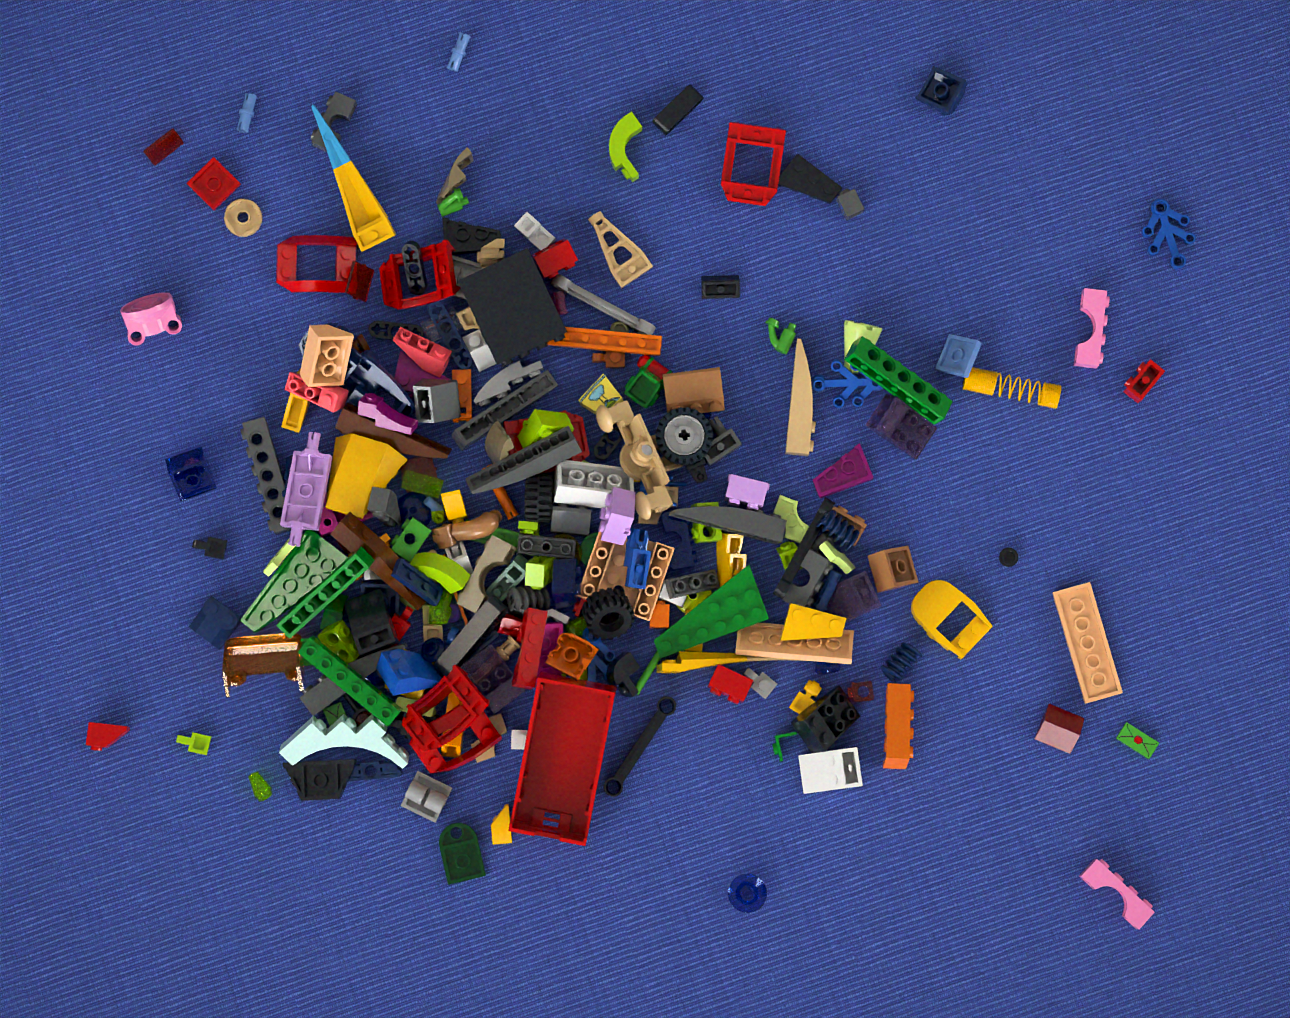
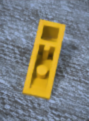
(454, 506)

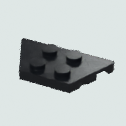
(320, 778)

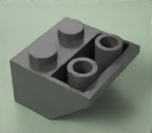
(436, 400)
(571, 520)

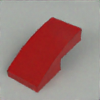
(511, 626)

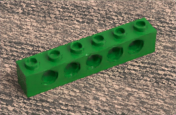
(898, 380)
(325, 592)
(350, 680)

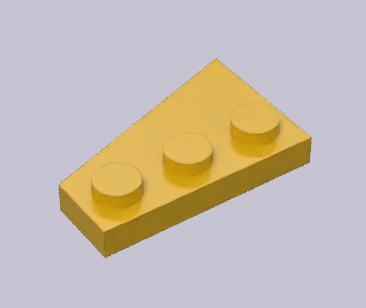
(811, 624)

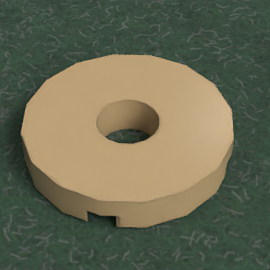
(246, 228)

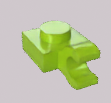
(197, 743)

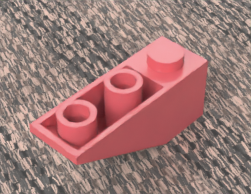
(425, 353)
(329, 397)

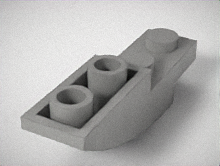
(499, 386)

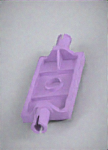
(306, 490)

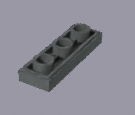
(558, 546)
(692, 584)

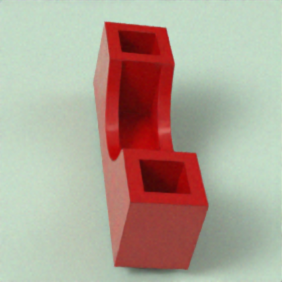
(532, 638)

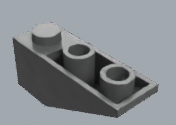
(384, 506)

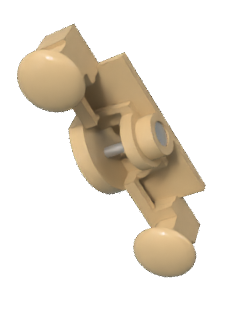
(639, 457)

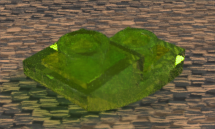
(421, 484)
(440, 613)

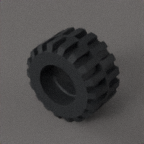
(539, 498)
(612, 624)

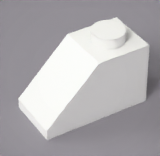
(459, 555)

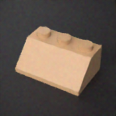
(326, 356)

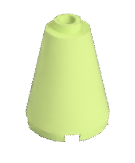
(854, 331)

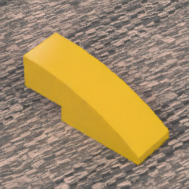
(295, 412)

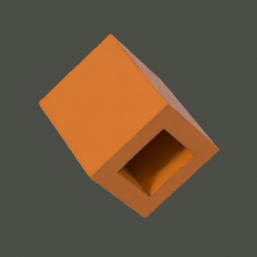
(660, 616)

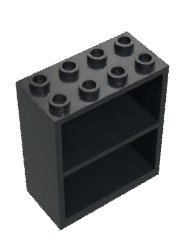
(513, 307)

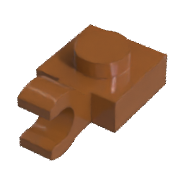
(612, 359)

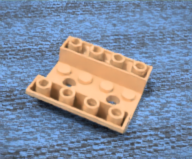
(607, 570)

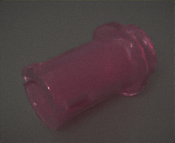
(559, 302)

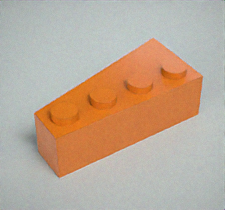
(898, 726)

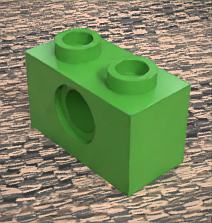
(420, 532)

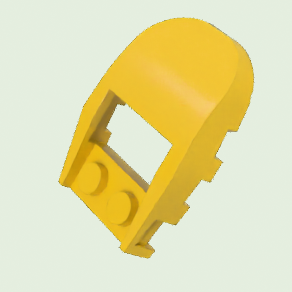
(935, 603)

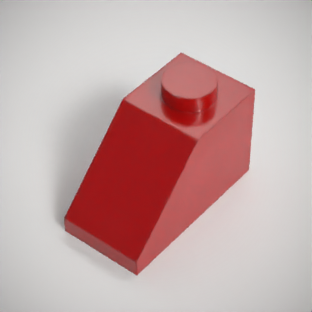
(104, 735)

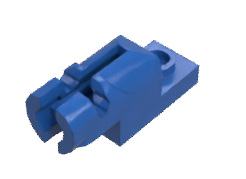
(637, 558)

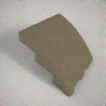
(455, 176)
(497, 443)

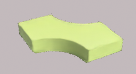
(795, 528)
(837, 557)
(278, 558)

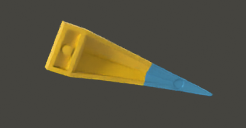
(365, 214)

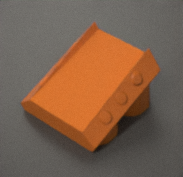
(571, 655)

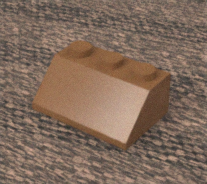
(695, 390)

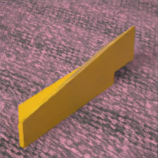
(729, 557)

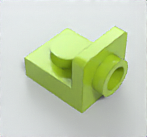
(530, 528)
(786, 553)

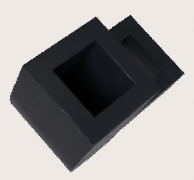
(619, 672)

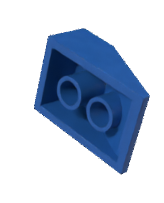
(406, 671)

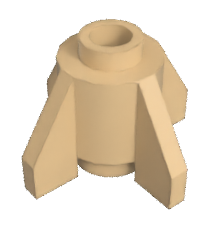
(491, 253)

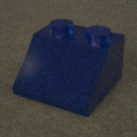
(190, 473)
(565, 583)

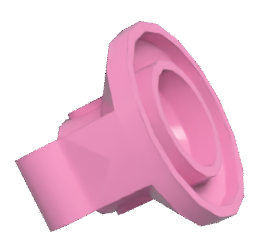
(150, 316)

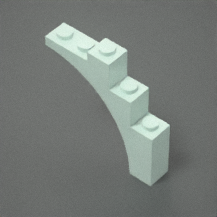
(343, 732)

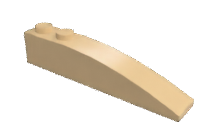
(801, 407)

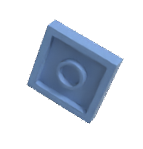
(958, 355)

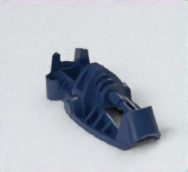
(366, 376)

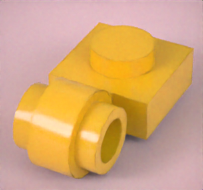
(803, 701)

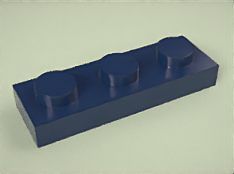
(417, 582)

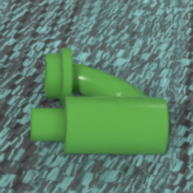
(452, 203)
(784, 342)

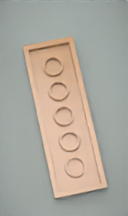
(765, 641)
(1087, 642)

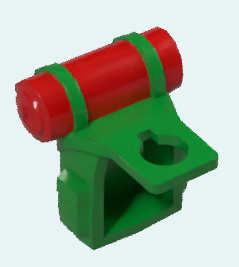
(647, 383)

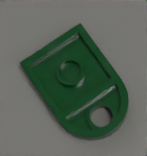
(462, 855)

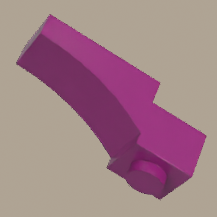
(385, 417)

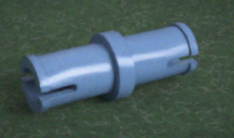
(458, 52)
(246, 113)

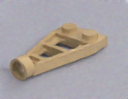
(630, 269)

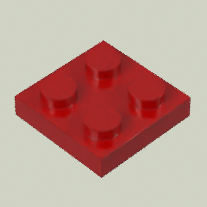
(213, 184)

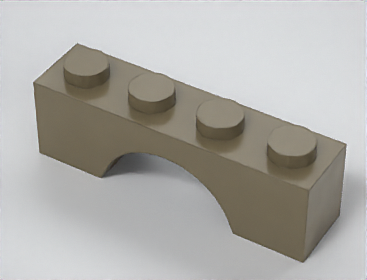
(495, 554)

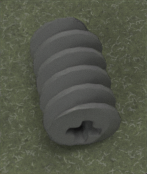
(527, 597)

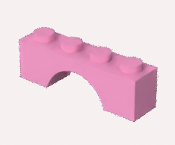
(1093, 304)
(1135, 909)

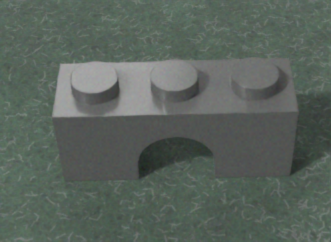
(338, 108)
(818, 567)

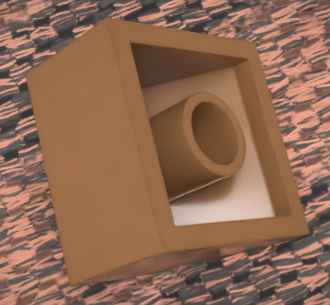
(892, 568)

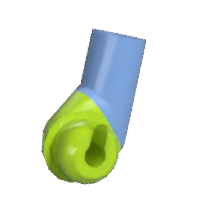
(437, 510)

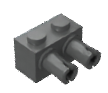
(723, 444)

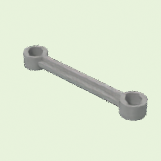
(639, 325)

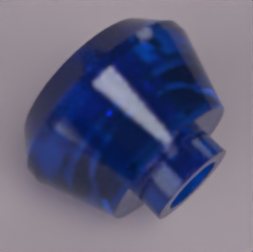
(432, 649)
(826, 667)

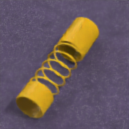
(985, 382)

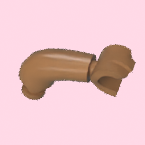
(477, 528)

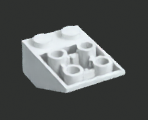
(830, 770)

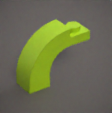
(623, 131)
(442, 569)

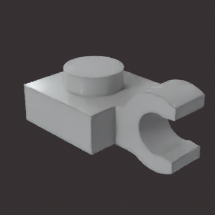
(762, 684)

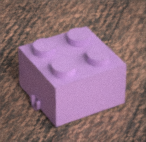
(746, 492)
(617, 516)

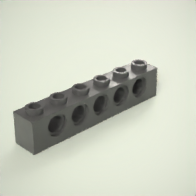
(249, 431)

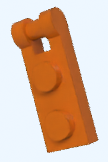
(463, 378)

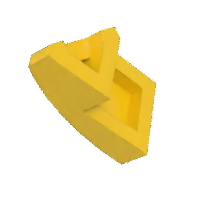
(500, 827)

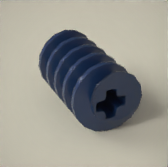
(839, 529)
(900, 662)

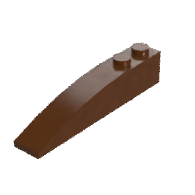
(404, 443)
(354, 534)

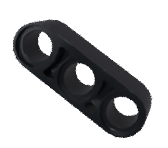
(677, 109)

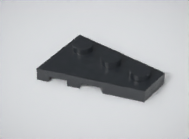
(807, 179)
(466, 237)

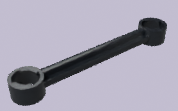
(802, 550)
(640, 746)

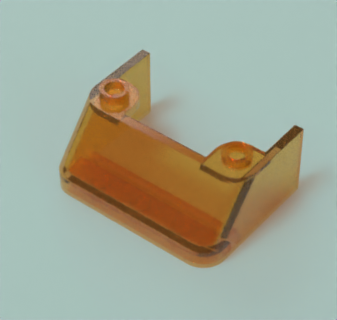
(262, 656)

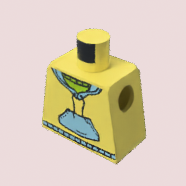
(600, 393)

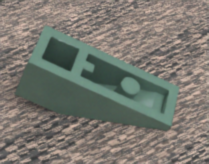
(508, 578)

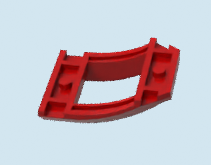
(757, 136)
(287, 261)
(444, 275)
(513, 429)
(465, 691)
(482, 729)

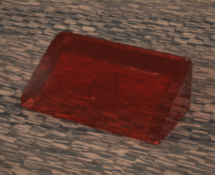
(163, 147)

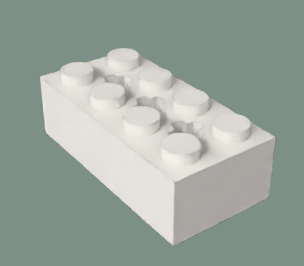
(587, 483)

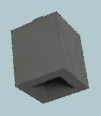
(849, 203)

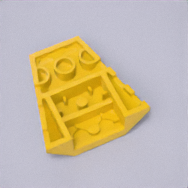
(358, 467)

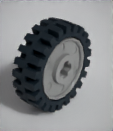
(691, 423)

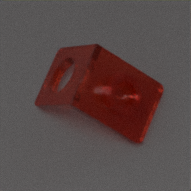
(852, 691)

